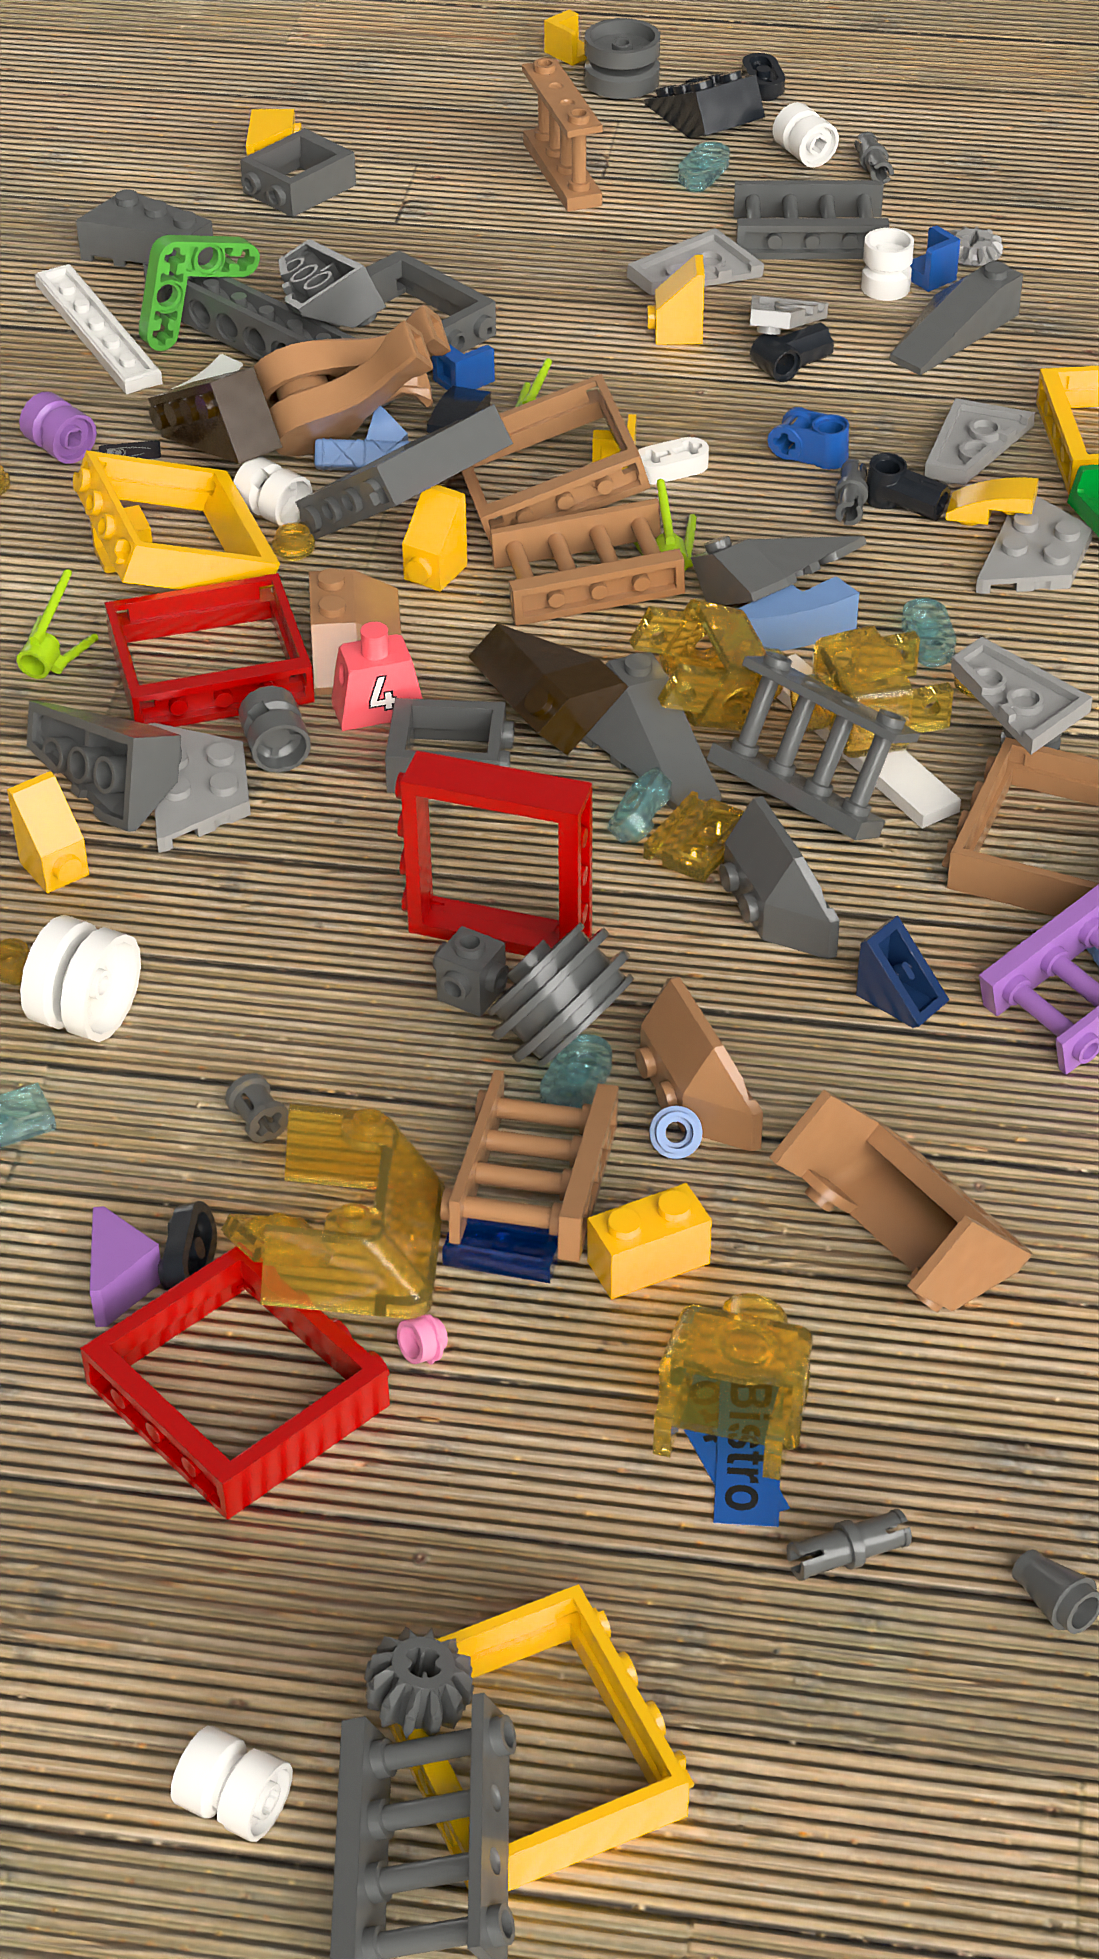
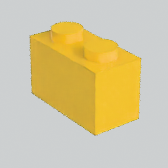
(648, 1240)

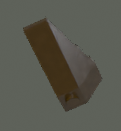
(548, 684)

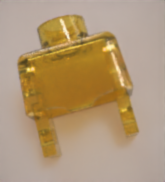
(876, 675)
(708, 682)
(735, 1378)

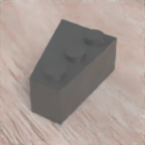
(130, 225)

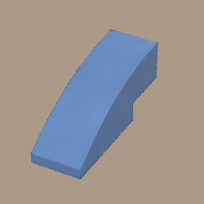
(800, 618)

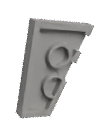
(722, 261)
(775, 313)
(974, 438)
(1019, 694)

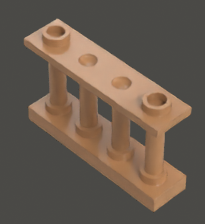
(561, 133)
(592, 586)
(575, 1186)

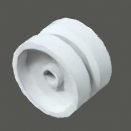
(80, 978)

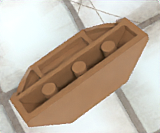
(338, 609)
(695, 1069)

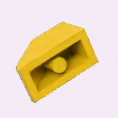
(269, 126)
(679, 306)
(436, 539)
(47, 833)

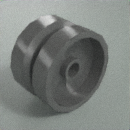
(622, 58)

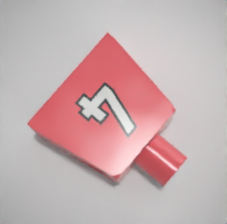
(371, 677)

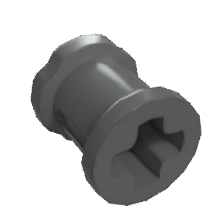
(257, 1107)

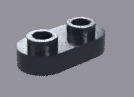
(768, 73)
(189, 1243)

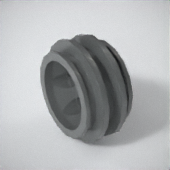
(559, 993)

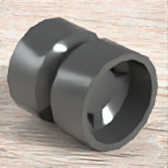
(274, 729)

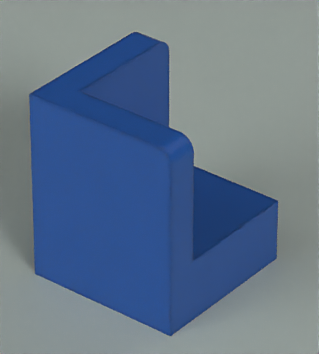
(939, 263)
(464, 370)

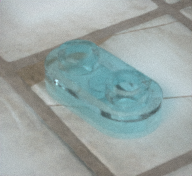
(703, 166)
(934, 628)
(640, 803)
(577, 1072)

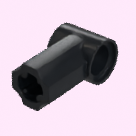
(785, 355)
(894, 485)

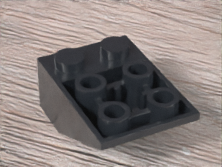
(709, 103)

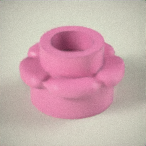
(422, 1339)

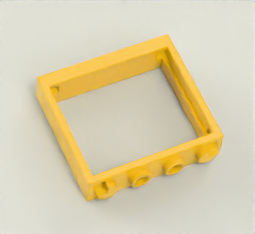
(1057, 393)
(111, 478)
(530, 1631)

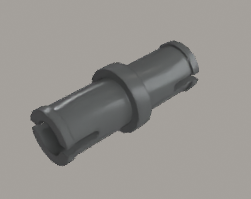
(873, 157)
(851, 492)
(849, 1544)

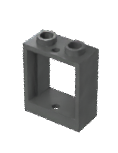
(326, 165)
(447, 721)

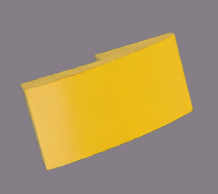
(975, 502)

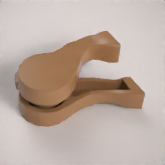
(336, 383)

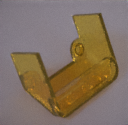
(366, 1256)

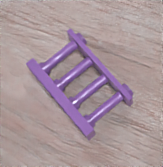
(1045, 955)

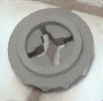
(985, 246)

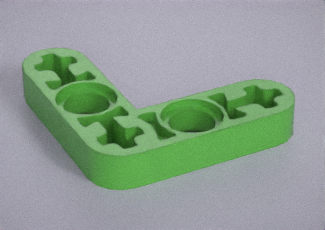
(184, 265)

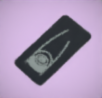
(144, 450)

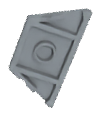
(1036, 550)
(208, 789)

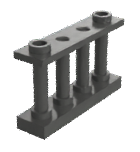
(793, 237)
(778, 773)
(368, 1821)

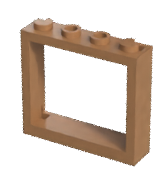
(574, 491)
(1006, 880)

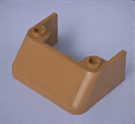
(901, 1201)

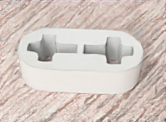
(675, 459)

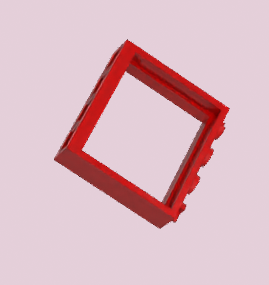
(202, 608)
(504, 791)
(251, 1474)

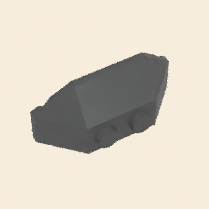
(777, 885)

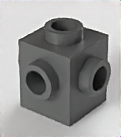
(470, 971)

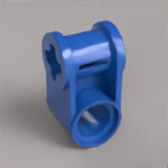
(816, 436)

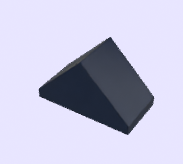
(897, 975)

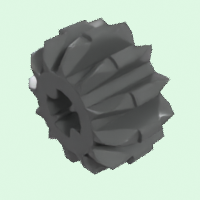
(419, 1682)

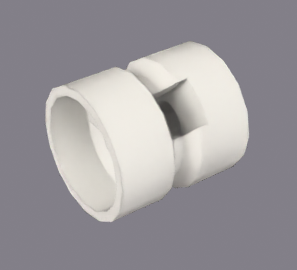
(805, 134)
(888, 262)
(271, 490)
(227, 1781)

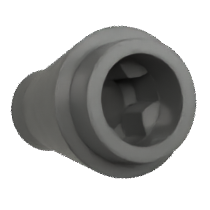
(1061, 1593)

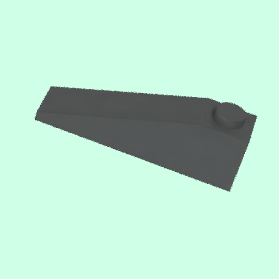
(328, 286)
(960, 317)
(758, 567)
(648, 736)
(109, 760)

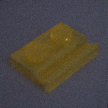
(693, 837)

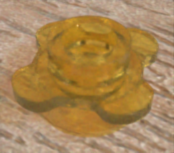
(12, 960)

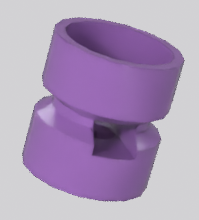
(57, 427)

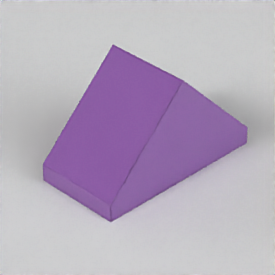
(121, 1266)

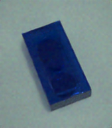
(504, 1250)

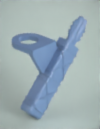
(349, 455)

